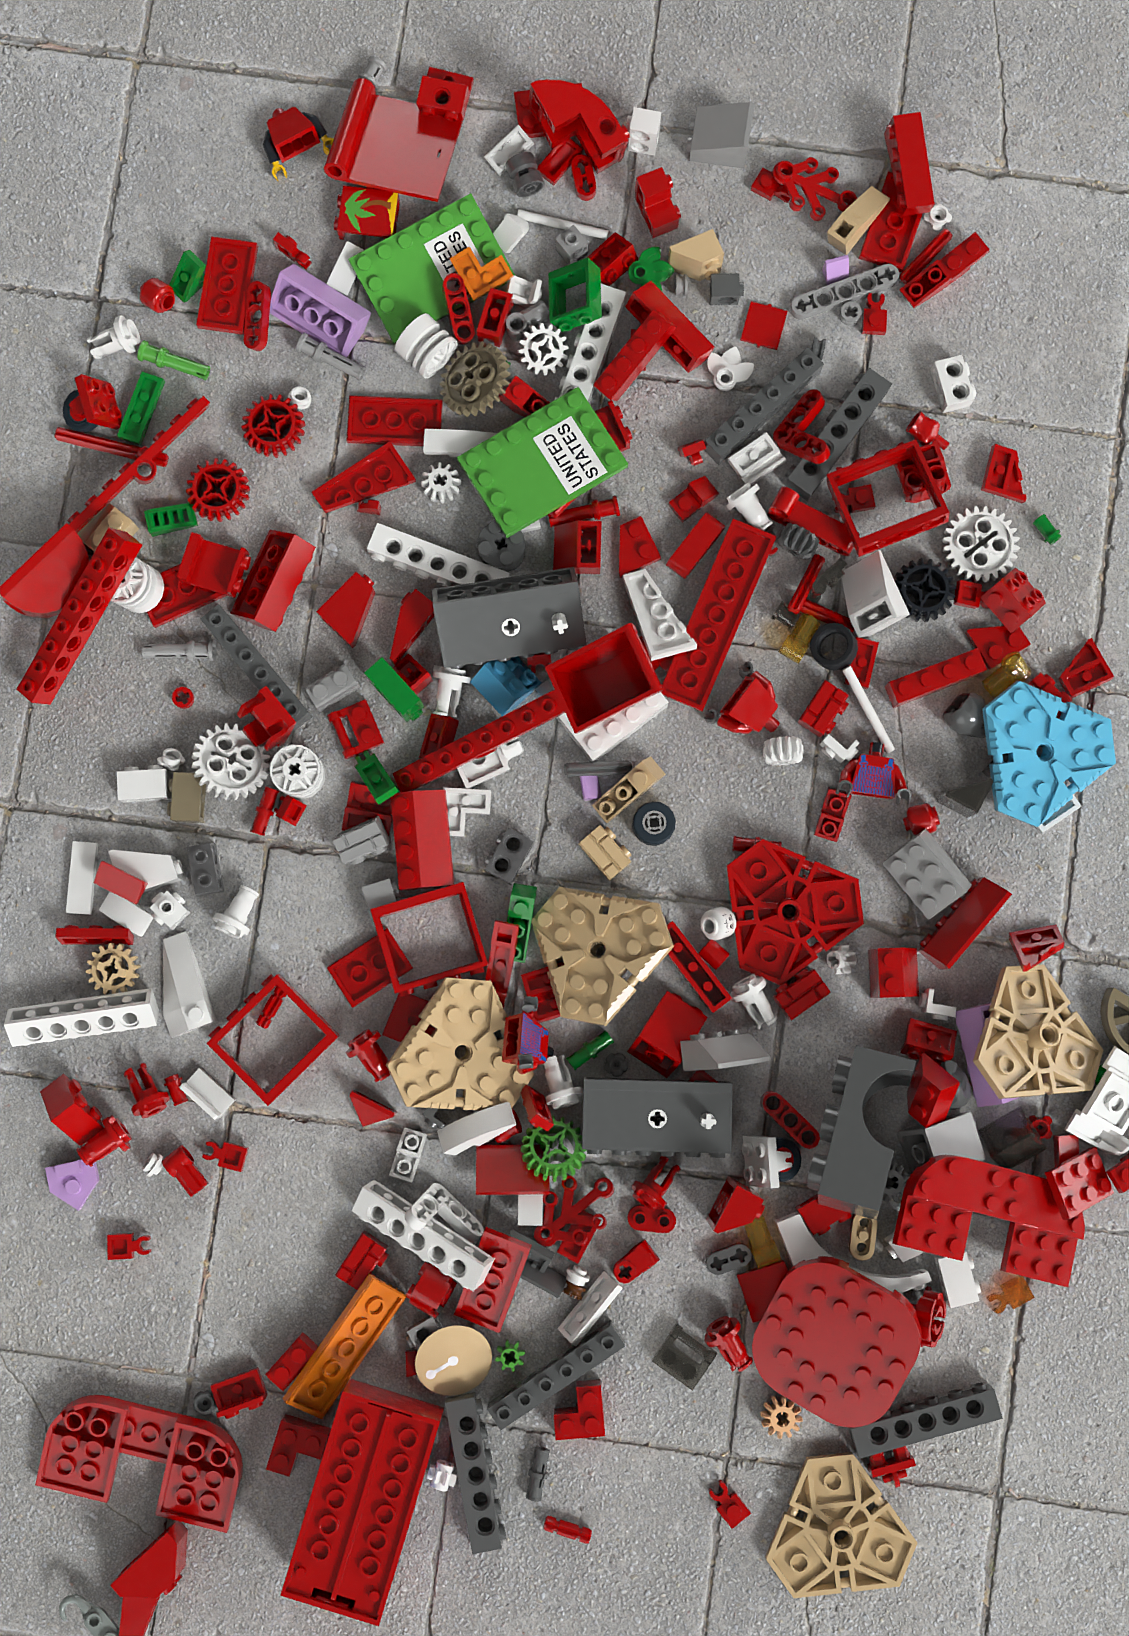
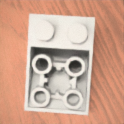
(872, 596)

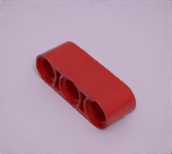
(458, 297)
(695, 545)
(800, 1125)

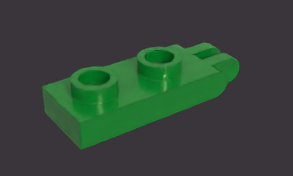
(375, 777)

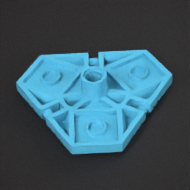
(1073, 748)

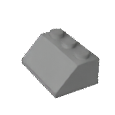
(721, 1051)

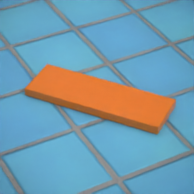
(344, 1347)

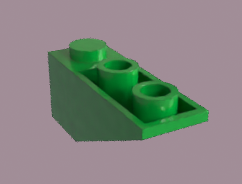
(521, 913)

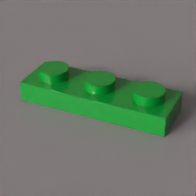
(141, 408)

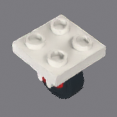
(769, 1160)

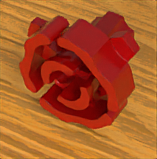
(927, 1308)

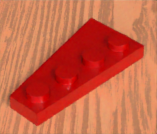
(367, 478)

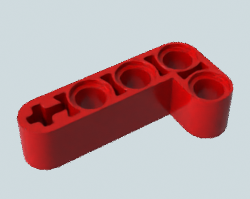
(830, 532)

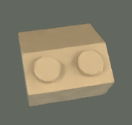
(697, 256)
(107, 518)

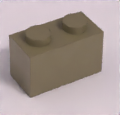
(187, 798)

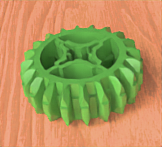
(568, 1161)

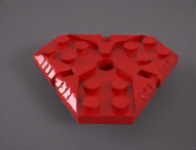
(765, 882)

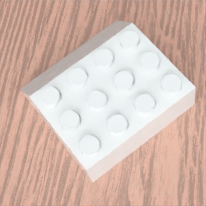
(609, 733)

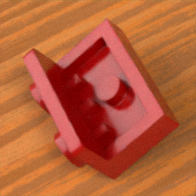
(239, 1393)

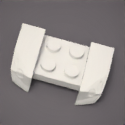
(1107, 1110)

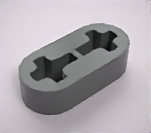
(731, 1264)

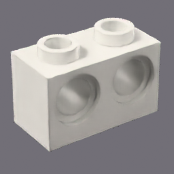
(643, 130)
(947, 384)

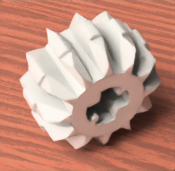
(445, 475)
(783, 750)

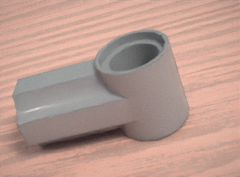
(530, 316)

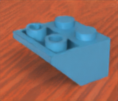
(505, 683)

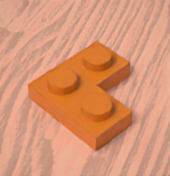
(478, 278)

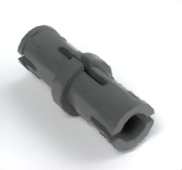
(537, 1474)

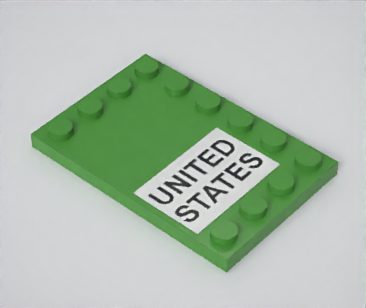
(408, 268)
(542, 462)

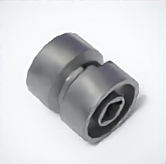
(524, 173)

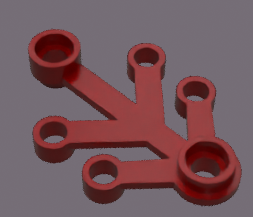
(811, 186)
(571, 1213)

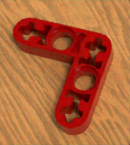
(789, 433)

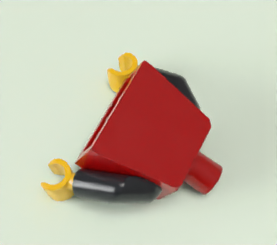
(292, 134)

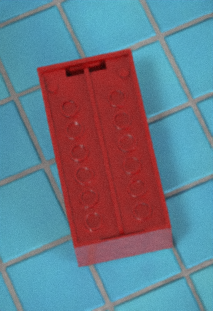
(362, 1502)

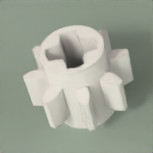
(841, 959)
(442, 1475)

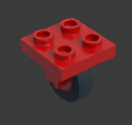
(91, 405)

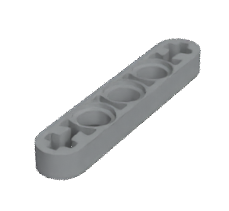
(852, 283)

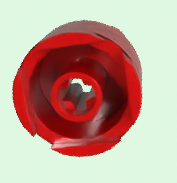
(431, 1290)

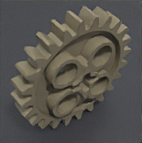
(474, 379)

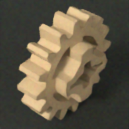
(103, 966)

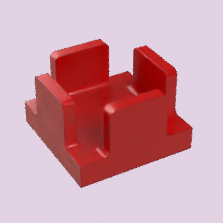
(271, 720)

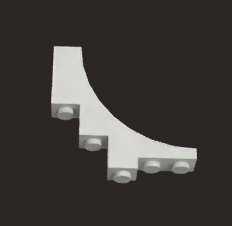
(802, 1246)

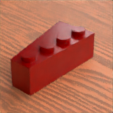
(909, 163)

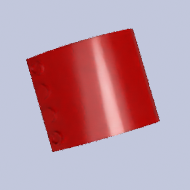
(571, 110)

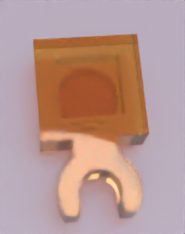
(1014, 1292)

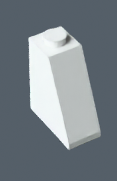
(152, 868)

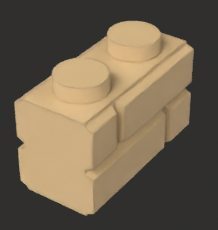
(605, 852)

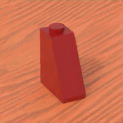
(349, 608)

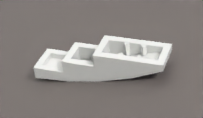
(452, 442)

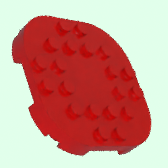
(836, 1342)

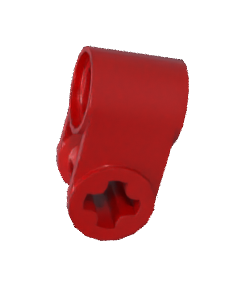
(639, 1258)

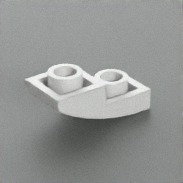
(343, 273)
(126, 913)
(408, 1155)
(530, 1209)

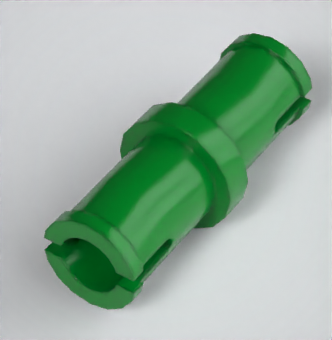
(590, 1050)

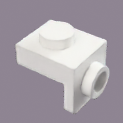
(524, 292)
(832, 748)
(939, 1012)

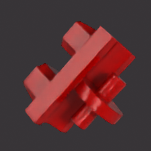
(891, 1468)

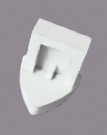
(510, 232)

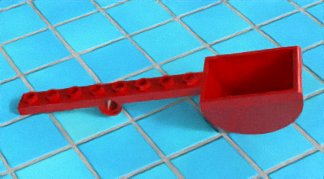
(52, 572)
(587, 687)

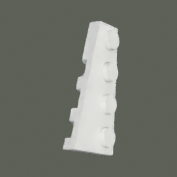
(658, 624)

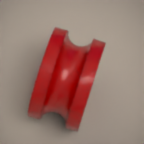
(180, 704)

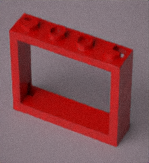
(901, 530)
(417, 901)
(236, 1016)

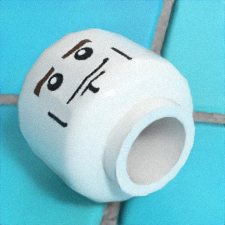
(718, 923)

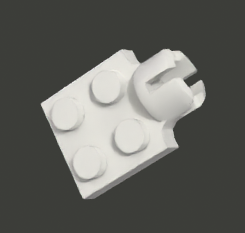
(489, 766)

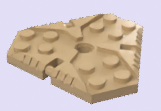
(573, 929)
(1032, 1045)
(426, 1065)
(835, 1498)

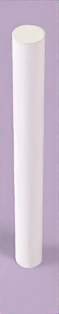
(562, 224)
(868, 709)

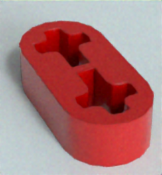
(578, 179)

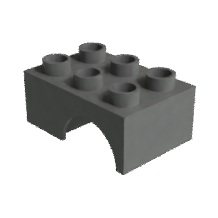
(856, 1164)

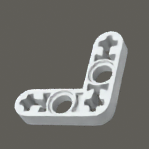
(464, 1223)

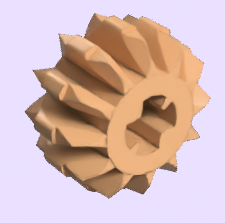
(781, 1426)

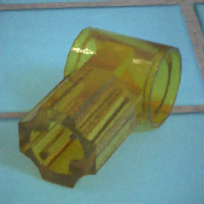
(797, 643)
(1012, 669)
(763, 1247)

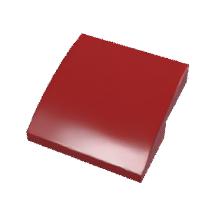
(363, 807)
(538, 985)
(760, 1287)

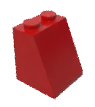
(893, 972)
(660, 1037)

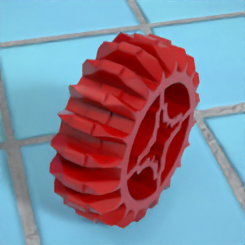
(264, 428)
(225, 484)

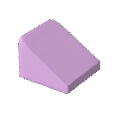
(836, 269)
(590, 787)

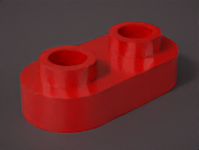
(651, 1219)

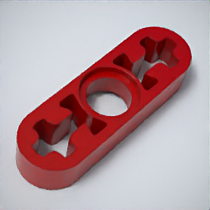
(251, 307)

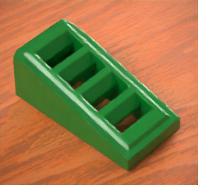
(172, 526)

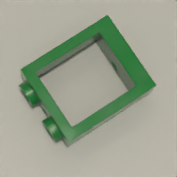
(560, 280)
(395, 690)

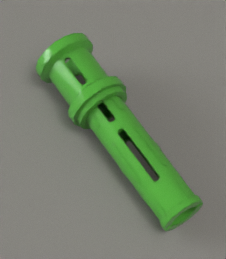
(163, 358)

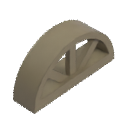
(1111, 997)

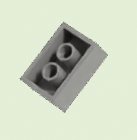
(927, 874)

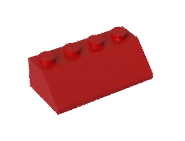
(273, 579)
(422, 839)
(963, 923)
(734, 1206)

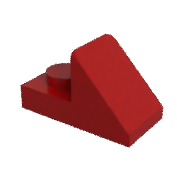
(696, 496)

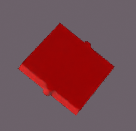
(763, 325)

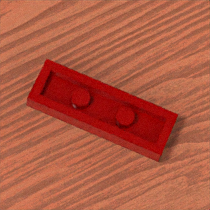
(94, 935)

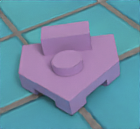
(72, 1182)

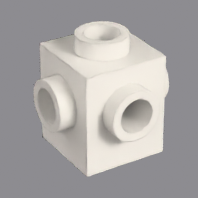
(175, 915)

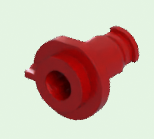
(369, 1053)
(148, 1101)
(106, 1141)
(651, 1193)
(724, 1335)

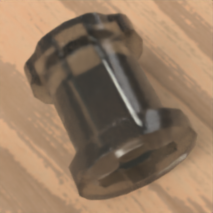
(786, 617)

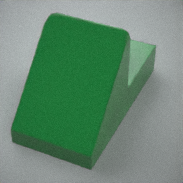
(188, 276)

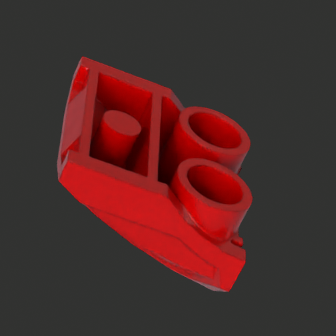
(914, 490)

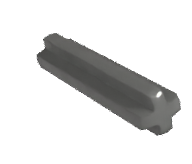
(597, 768)

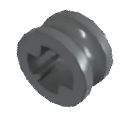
(818, 347)

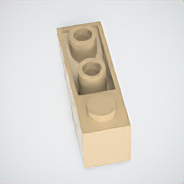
(856, 220)
(628, 789)

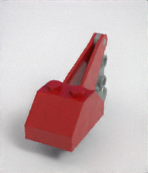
(140, 1585)

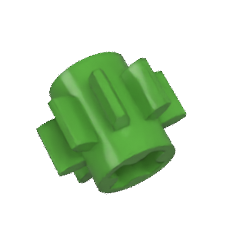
(512, 1362)

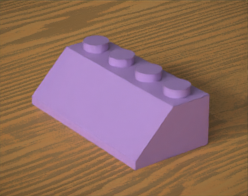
(318, 310)
(970, 1025)

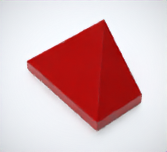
(369, 1110)

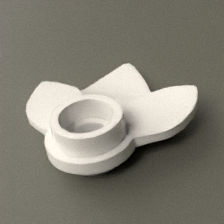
(729, 366)

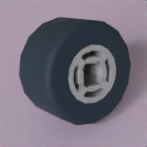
(646, 823)

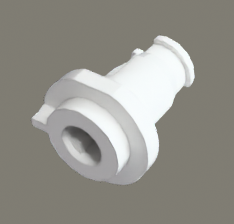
(123, 336)
(748, 504)
(448, 689)
(234, 918)
(754, 1000)
(560, 1084)

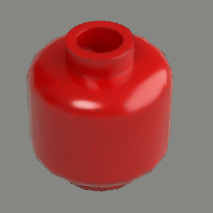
(157, 295)
(920, 818)

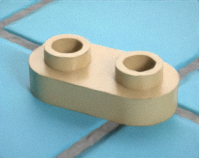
(862, 1235)

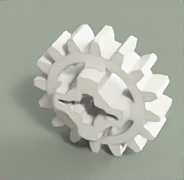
(540, 359)

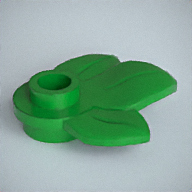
(654, 268)

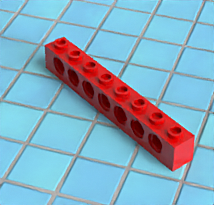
(79, 616)

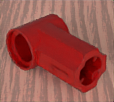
(182, 1166)

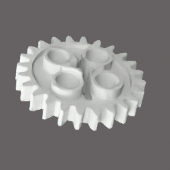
(966, 528)
(222, 780)

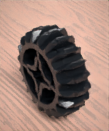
(932, 591)

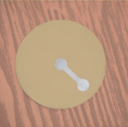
(453, 1360)

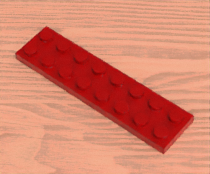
(718, 614)

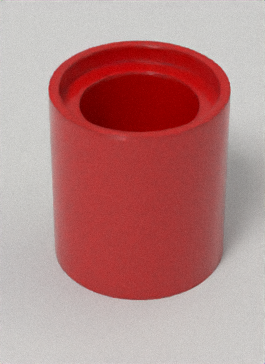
(713, 954)

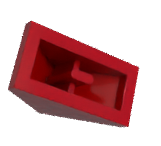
(413, 674)

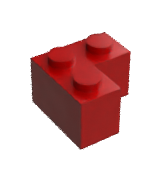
(654, 202)
(71, 1110)
(586, 1418)
(296, 1437)

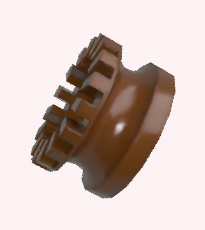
(574, 1290)

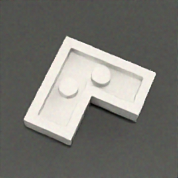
(465, 801)

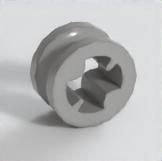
(681, 285)
(849, 321)

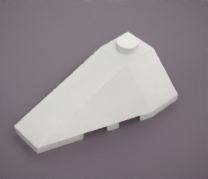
(184, 992)

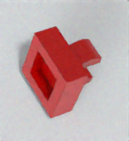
(692, 451)
(539, 658)
(290, 810)

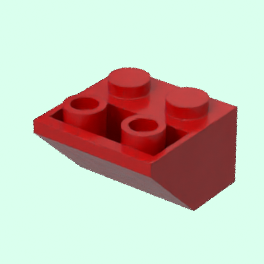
(578, 546)

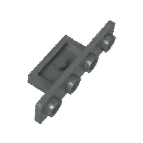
(536, 1267)

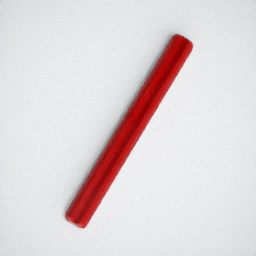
(104, 445)

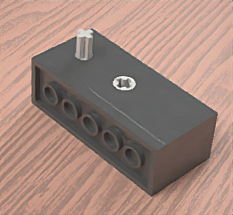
(509, 618)
(692, 1121)

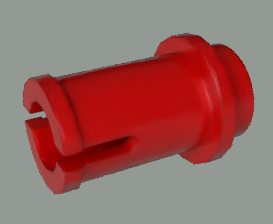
(177, 1095)

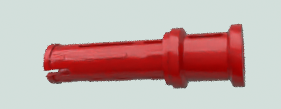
(594, 510)

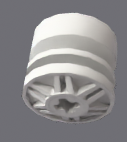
(426, 345)
(140, 588)
(302, 785)

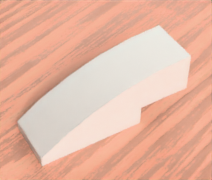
(476, 1128)

